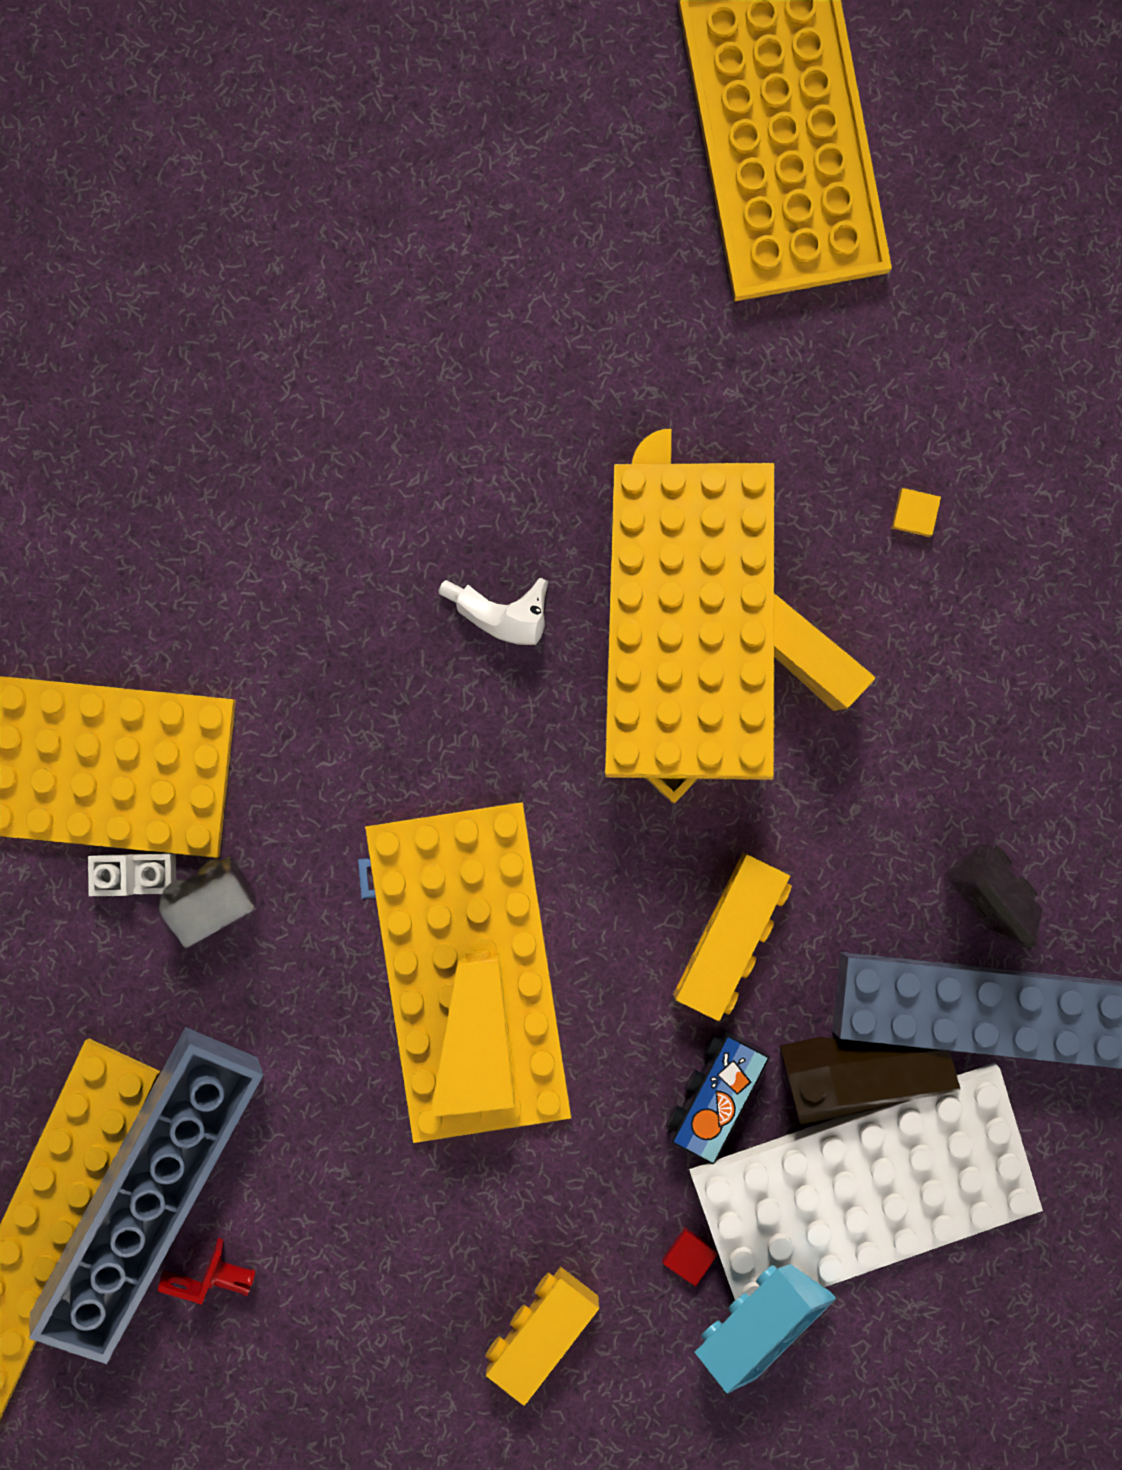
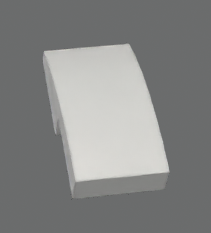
(130, 874)

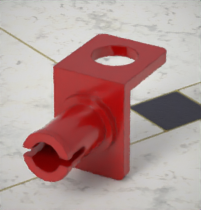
(216, 1274)

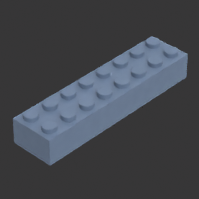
(979, 1010)
(144, 1197)

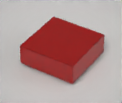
(690, 1256)

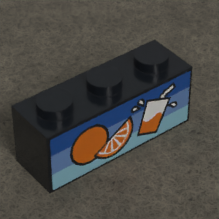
(716, 1095)

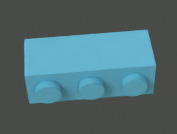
(762, 1325)

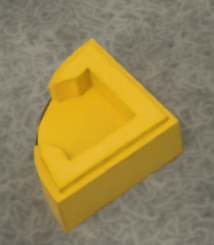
(654, 449)

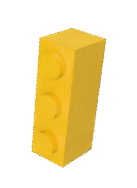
(541, 1334)

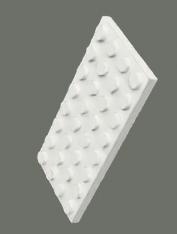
(870, 1186)

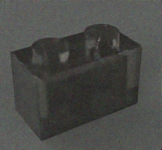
(207, 901)

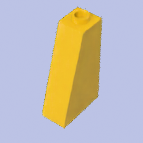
(816, 659)
(476, 1048)

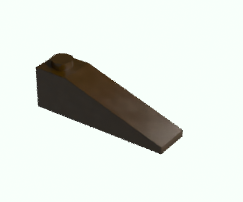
(853, 1076)

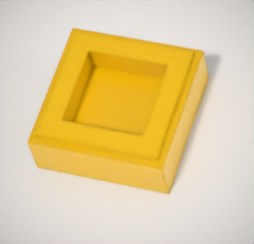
(916, 512)

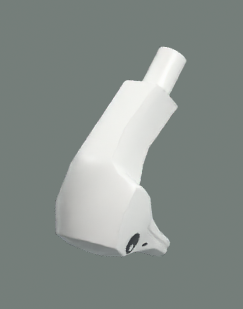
(514, 623)

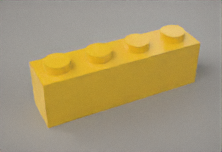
(732, 936)

